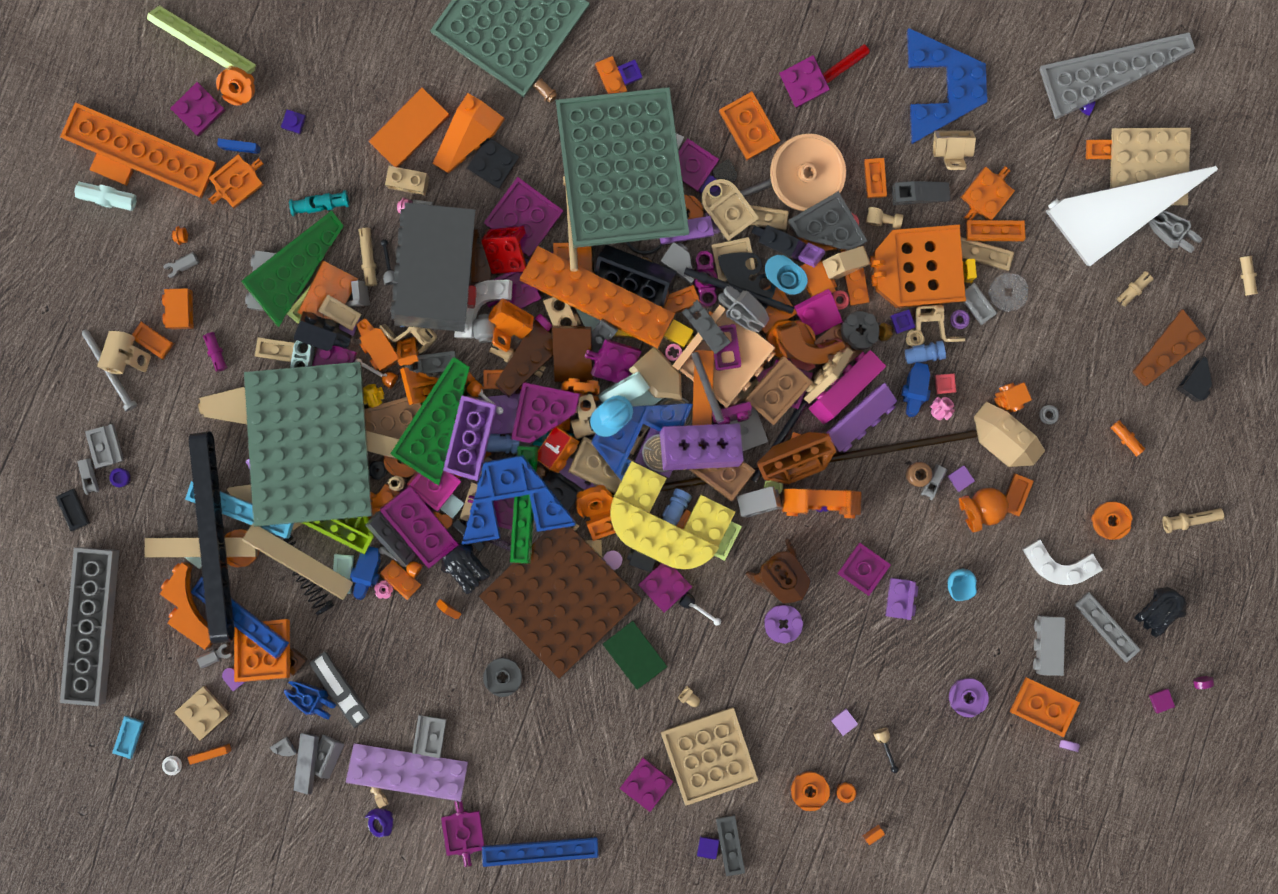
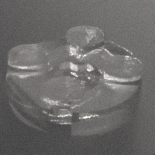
(1019, 292)

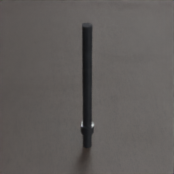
(703, 277)
(784, 433)

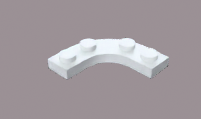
(485, 292)
(1058, 573)

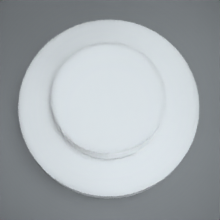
(172, 765)

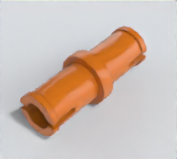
(1127, 438)

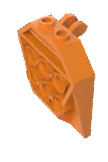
(948, 275)

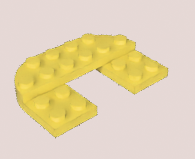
(658, 538)

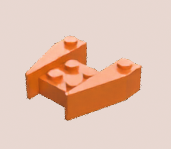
(800, 500)

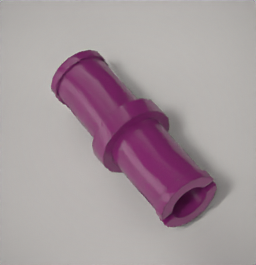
(215, 351)

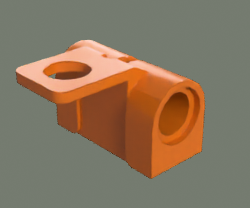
(509, 321)

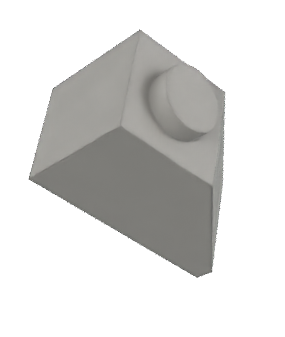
(678, 259)

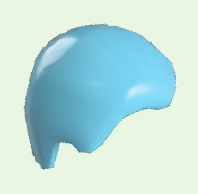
(962, 584)

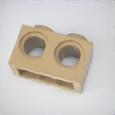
(407, 180)
(558, 316)

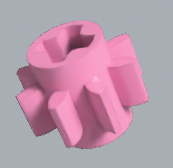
(942, 408)

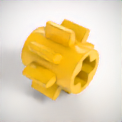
(373, 395)

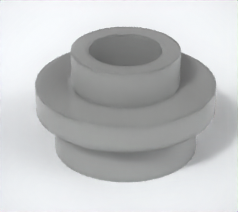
(1055, 414)

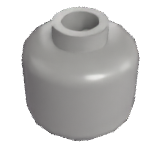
(483, 329)

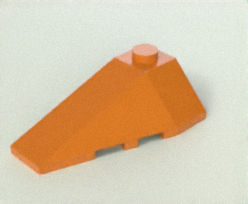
(468, 129)

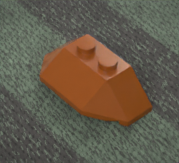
(797, 458)

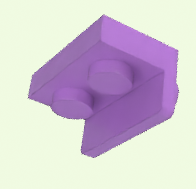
(901, 598)

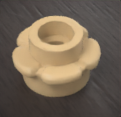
(914, 333)

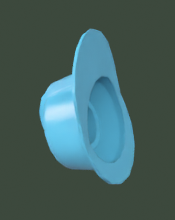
(786, 274)
(611, 416)

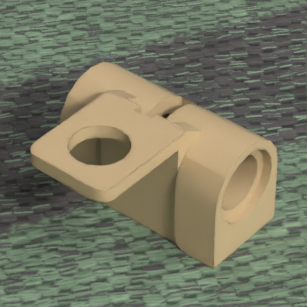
(954, 147)
(120, 352)
(582, 425)

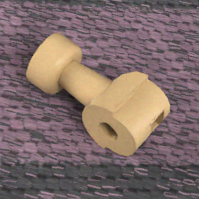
(877, 217)

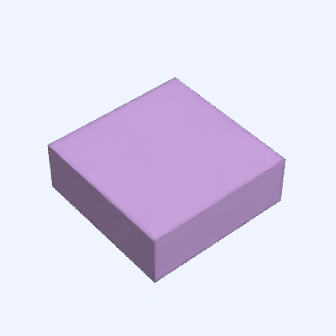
(844, 722)

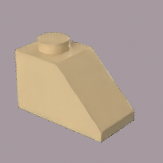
(846, 262)

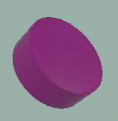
(544, 322)
(1203, 682)

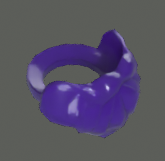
(385, 818)

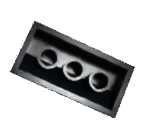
(636, 274)

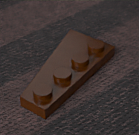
(528, 358)

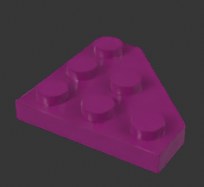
(541, 411)

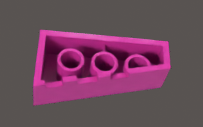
(847, 387)

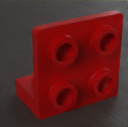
(504, 249)

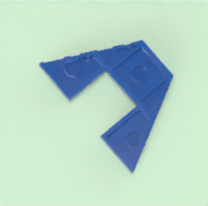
(964, 84)
(617, 447)
(510, 479)

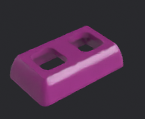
(733, 346)

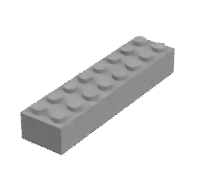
(89, 626)

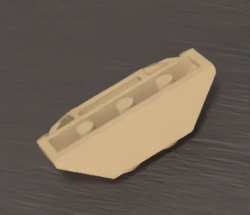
(1007, 437)

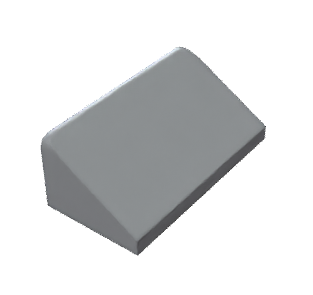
(327, 756)

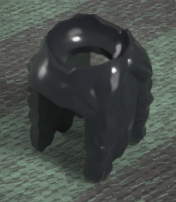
(465, 567)
(1162, 610)

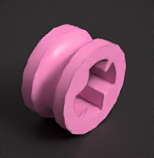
(675, 346)

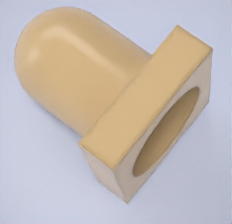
(689, 697)

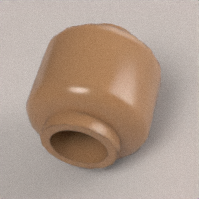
(913, 477)

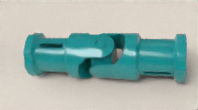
(326, 201)

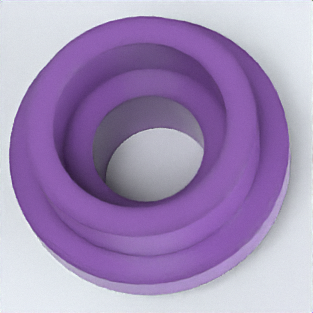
(965, 317)

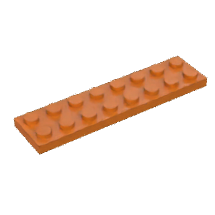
(138, 150)
(597, 297)

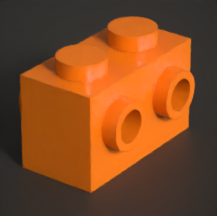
(1012, 397)

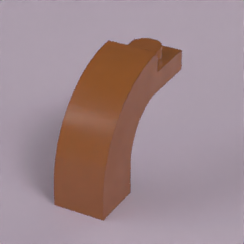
(791, 339)

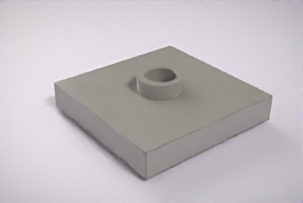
(751, 431)

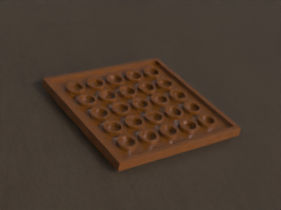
(561, 598)

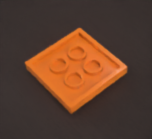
(256, 664)

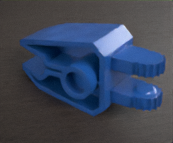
(916, 388)
(366, 572)
(309, 699)

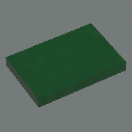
(634, 655)

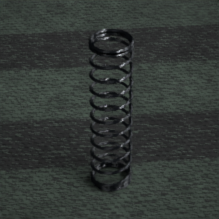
(328, 604)

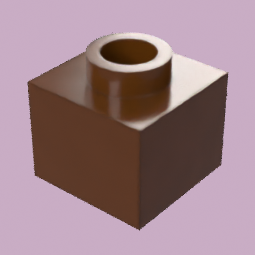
(299, 660)

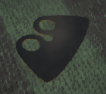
(736, 273)

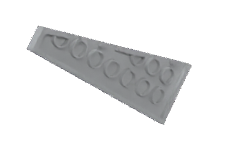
(1090, 77)

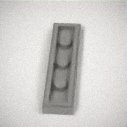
(1107, 627)

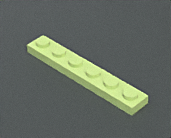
(199, 40)

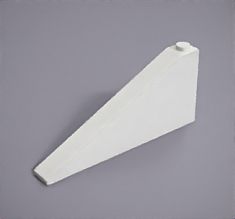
(1105, 218)

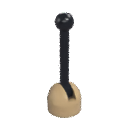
(882, 736)

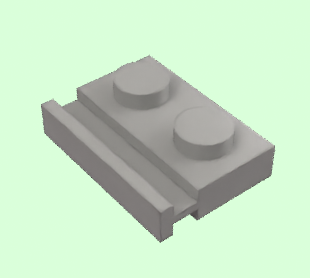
(104, 446)
(429, 736)

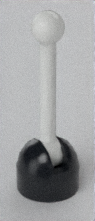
(688, 601)

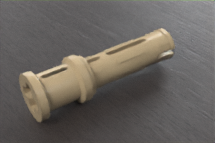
(1183, 521)

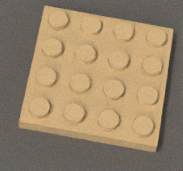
(1149, 155)
(709, 756)

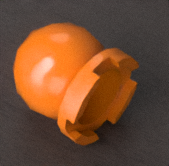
(986, 507)

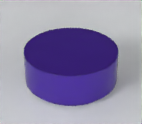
(119, 477)

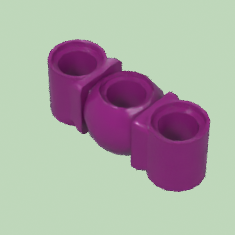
(706, 288)

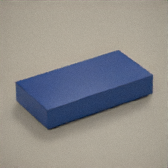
(238, 146)

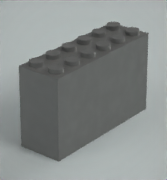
(433, 267)

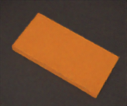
(409, 128)

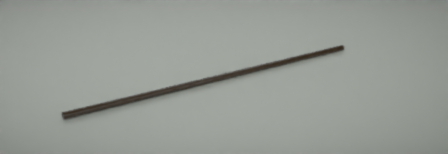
(852, 454)

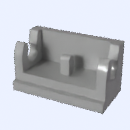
(759, 502)

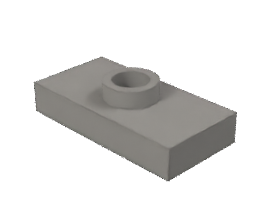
(978, 304)

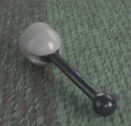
(388, 277)

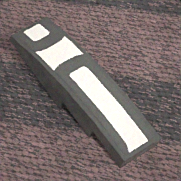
(340, 690)

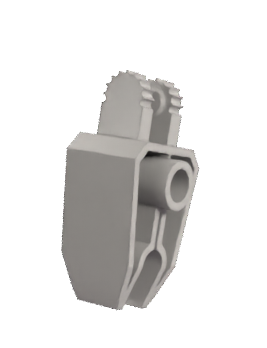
(1174, 230)
(744, 309)

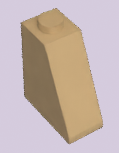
(225, 406)

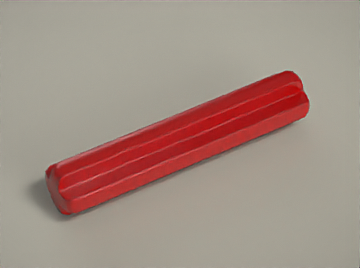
(846, 63)

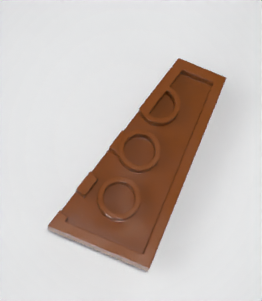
(1175, 343)

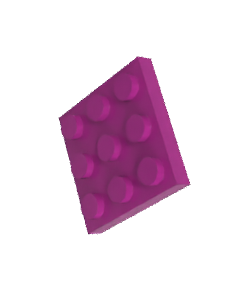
(525, 208)

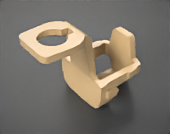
(936, 314)
(419, 333)

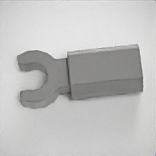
(182, 264)
(213, 656)

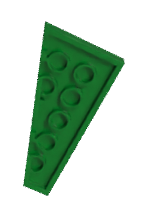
(286, 273)
(430, 431)

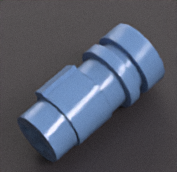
(923, 352)
(502, 443)
(674, 511)

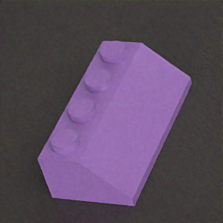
(861, 417)
(470, 437)

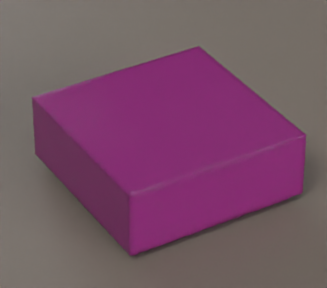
(1161, 700)

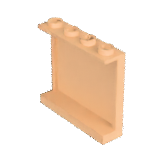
(730, 382)

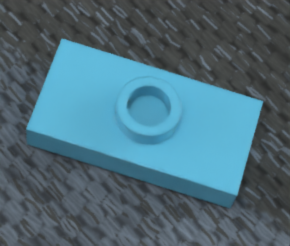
(128, 737)

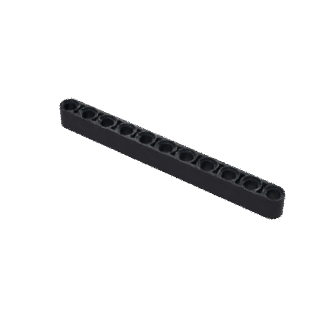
(211, 537)

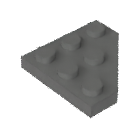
(829, 224)

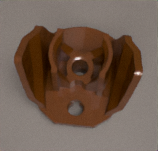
(772, 579)

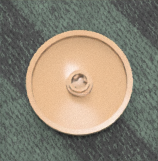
(807, 171)

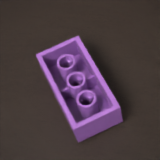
(694, 456)

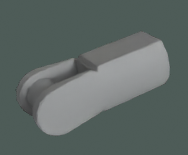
(87, 472)
(938, 475)

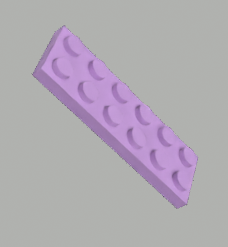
(407, 772)

